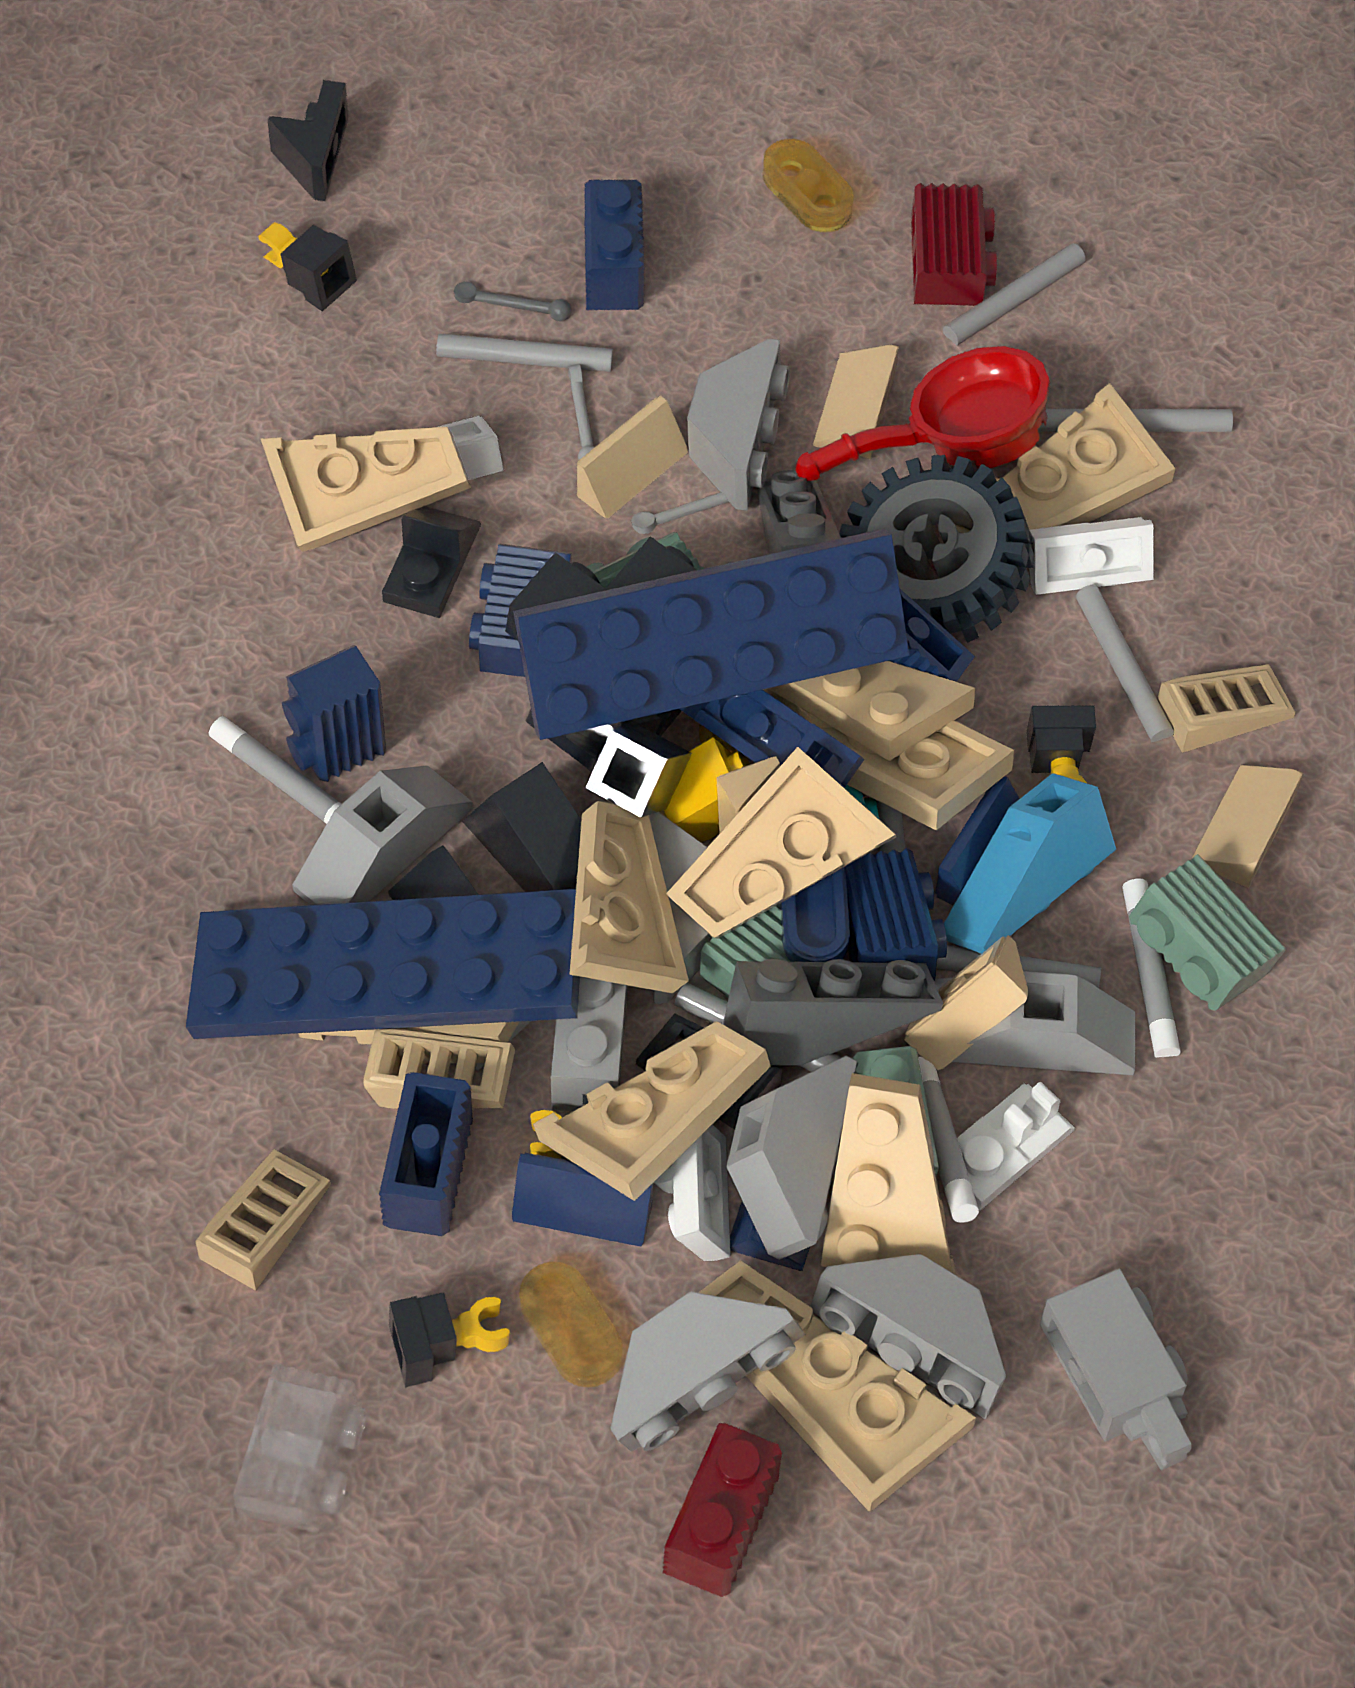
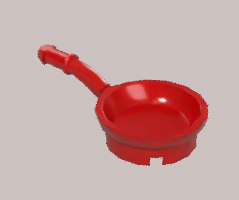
(969, 407)

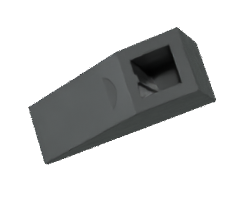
(794, 513)
(825, 1006)

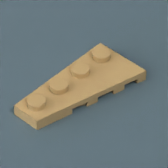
(1088, 466)
(847, 1403)

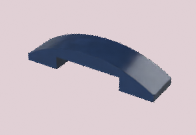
(767, 728)

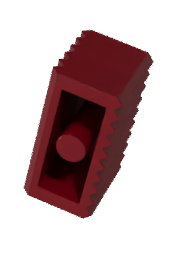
(950, 246)
(722, 1509)

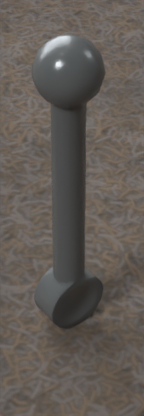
(467, 292)

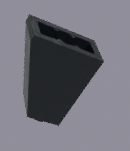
(531, 831)

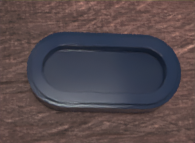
(817, 921)

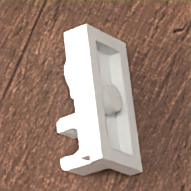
(1091, 555)
(1011, 1140)
(700, 1197)

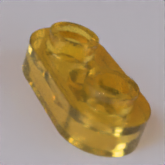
(813, 186)

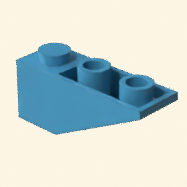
(1032, 859)

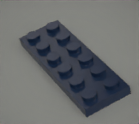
(711, 633)
(384, 965)

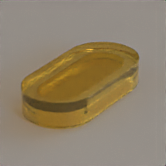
(570, 1324)

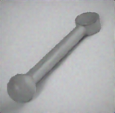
(575, 376)
(645, 521)

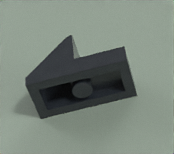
(312, 145)
(429, 559)

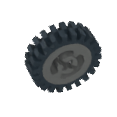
(974, 567)

